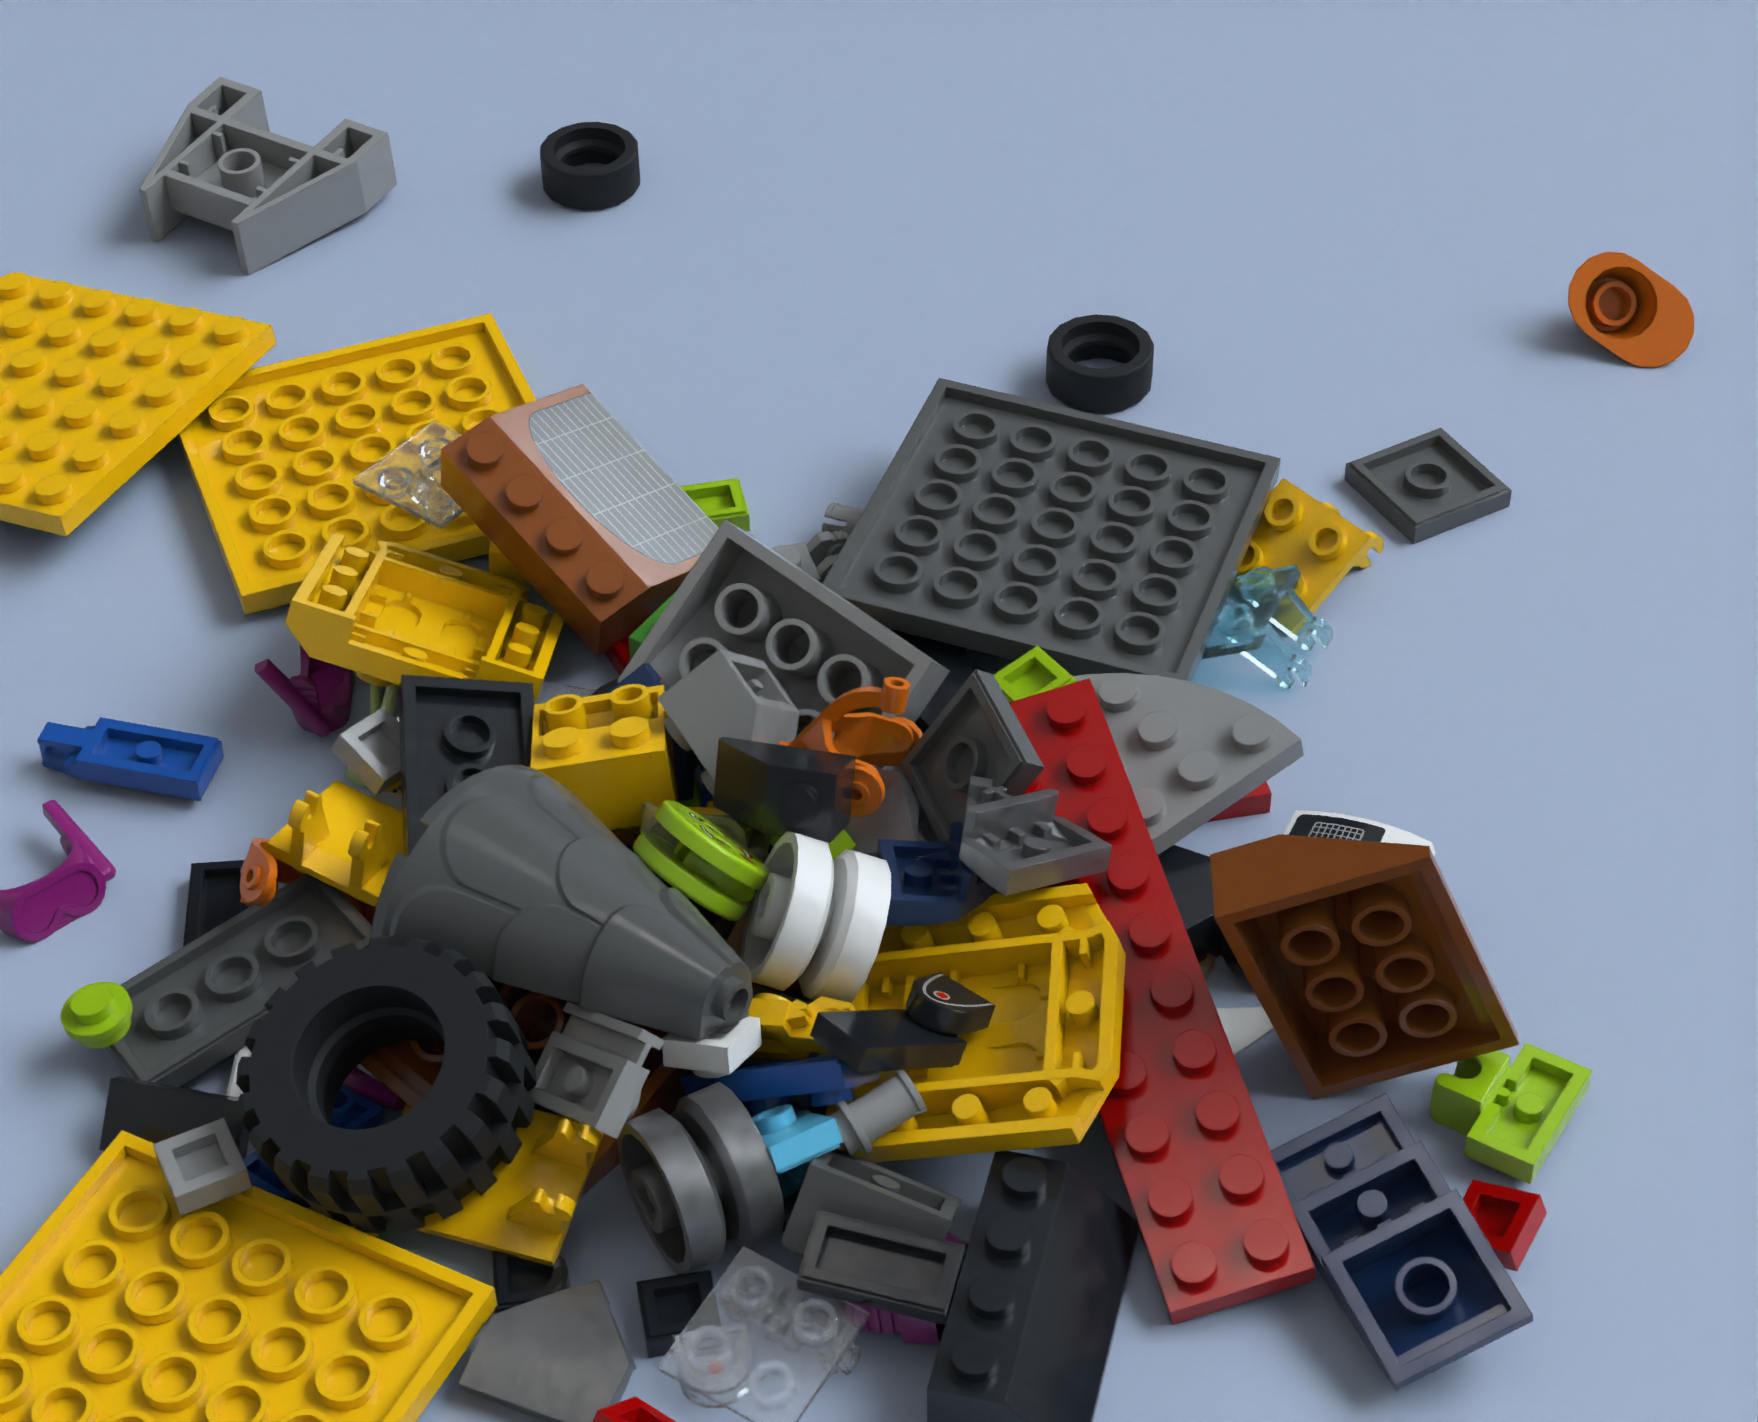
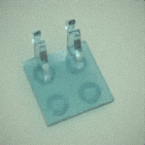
(1245, 625)

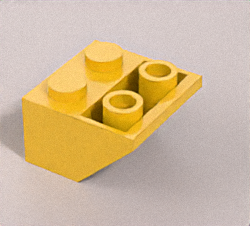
(608, 750)

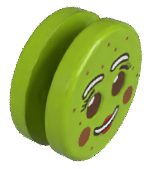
(705, 863)

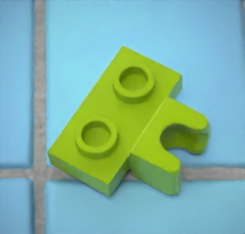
(1512, 1110)

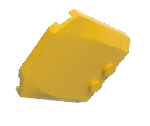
(419, 617)
(1051, 1037)

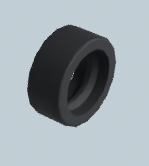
(592, 186)
(1096, 387)

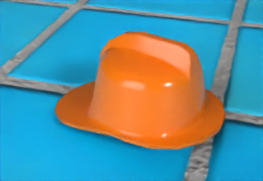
(1630, 310)

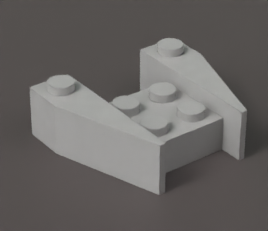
(259, 184)

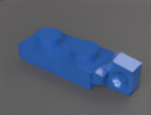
(133, 756)
(774, 1083)

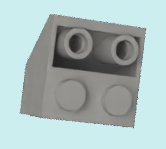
(730, 699)

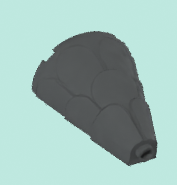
(560, 907)

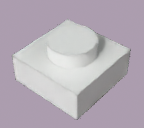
(714, 1054)

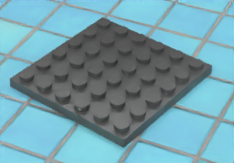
(1054, 533)

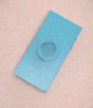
(796, 1135)

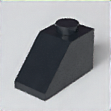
(784, 788)

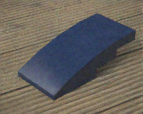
(1396, 1243)

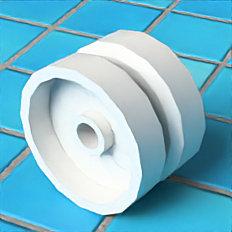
(816, 919)

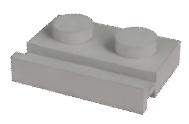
(593, 1070)

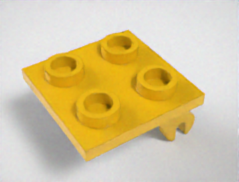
(1313, 537)
(341, 840)
(534, 1194)

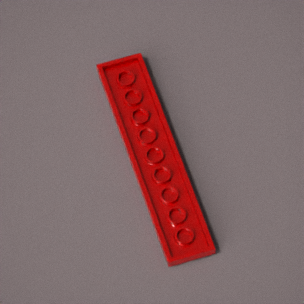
(1180, 1108)

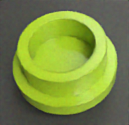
(97, 1014)

